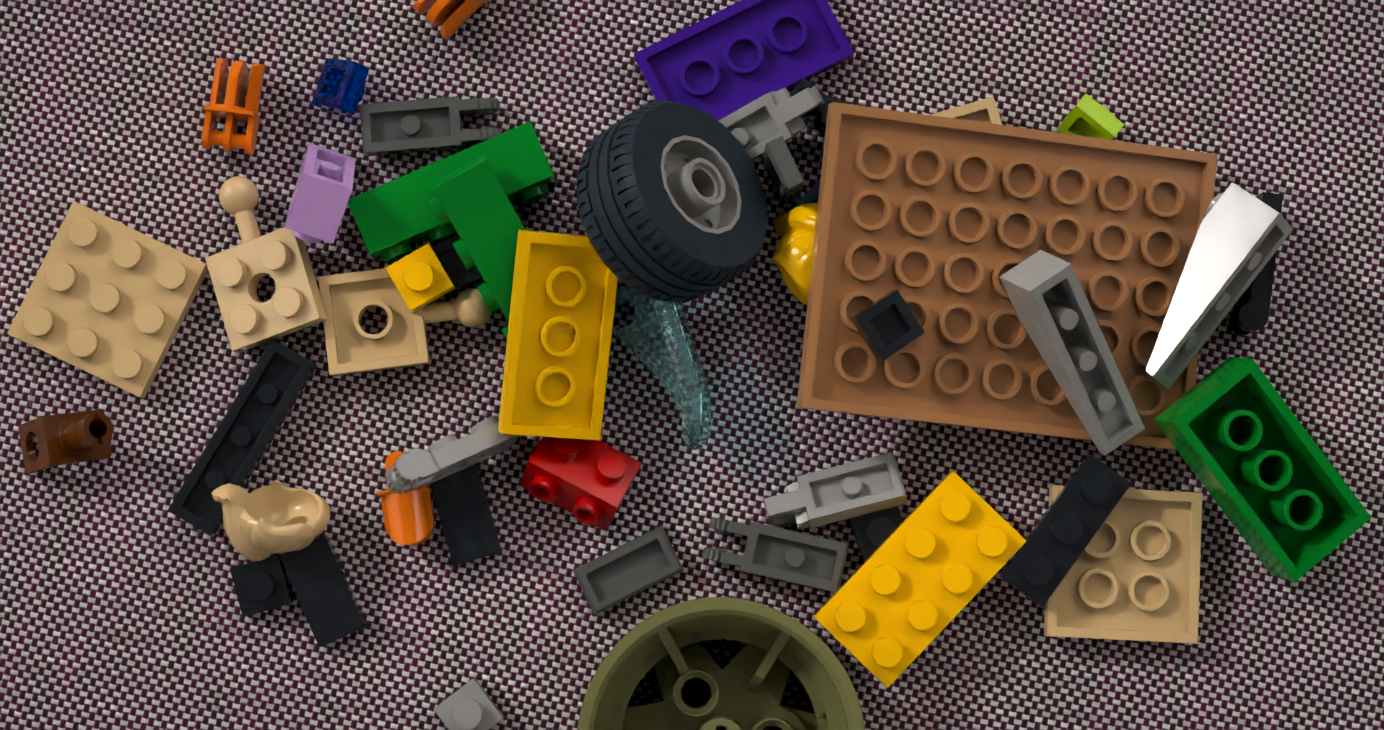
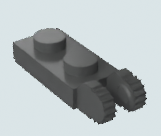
(423, 125)
(783, 554)

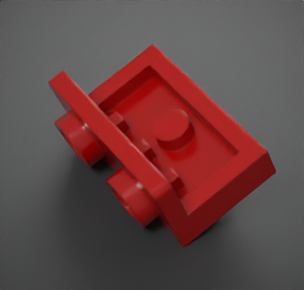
(580, 477)

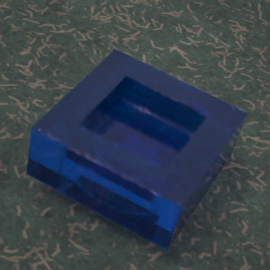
(340, 86)

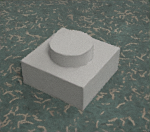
(469, 709)

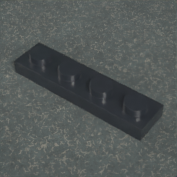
(243, 434)

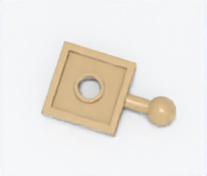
(241, 267)
(405, 336)

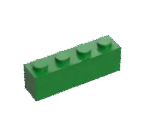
(399, 211)
(486, 227)

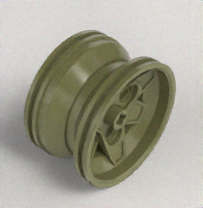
(742, 693)

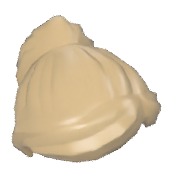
(271, 518)

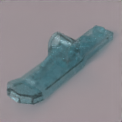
(667, 349)

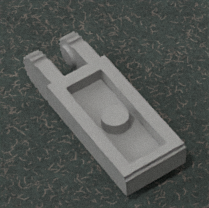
(447, 456)

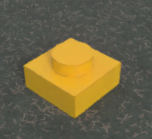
(420, 278)

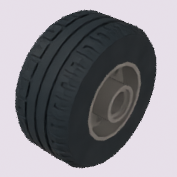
(671, 202)

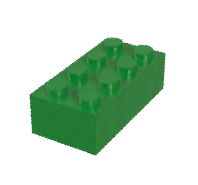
(1262, 468)

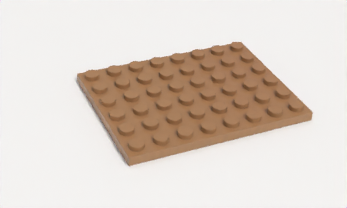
(948, 212)

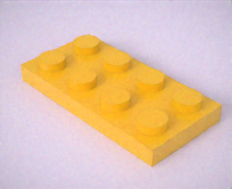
(557, 338)
(919, 579)

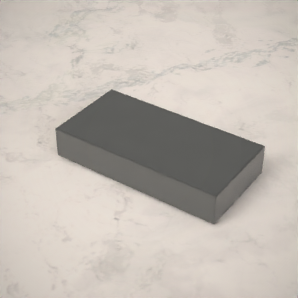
(782, 170)
(628, 570)

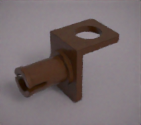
(66, 439)

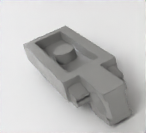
(771, 117)
(838, 493)

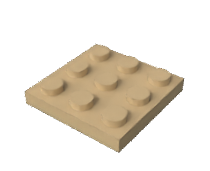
(108, 299)
(1135, 573)

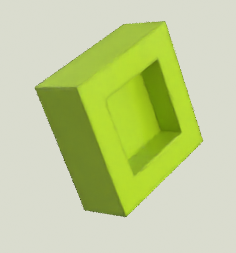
(1091, 120)

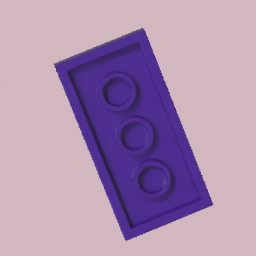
(744, 54)

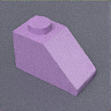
(320, 194)

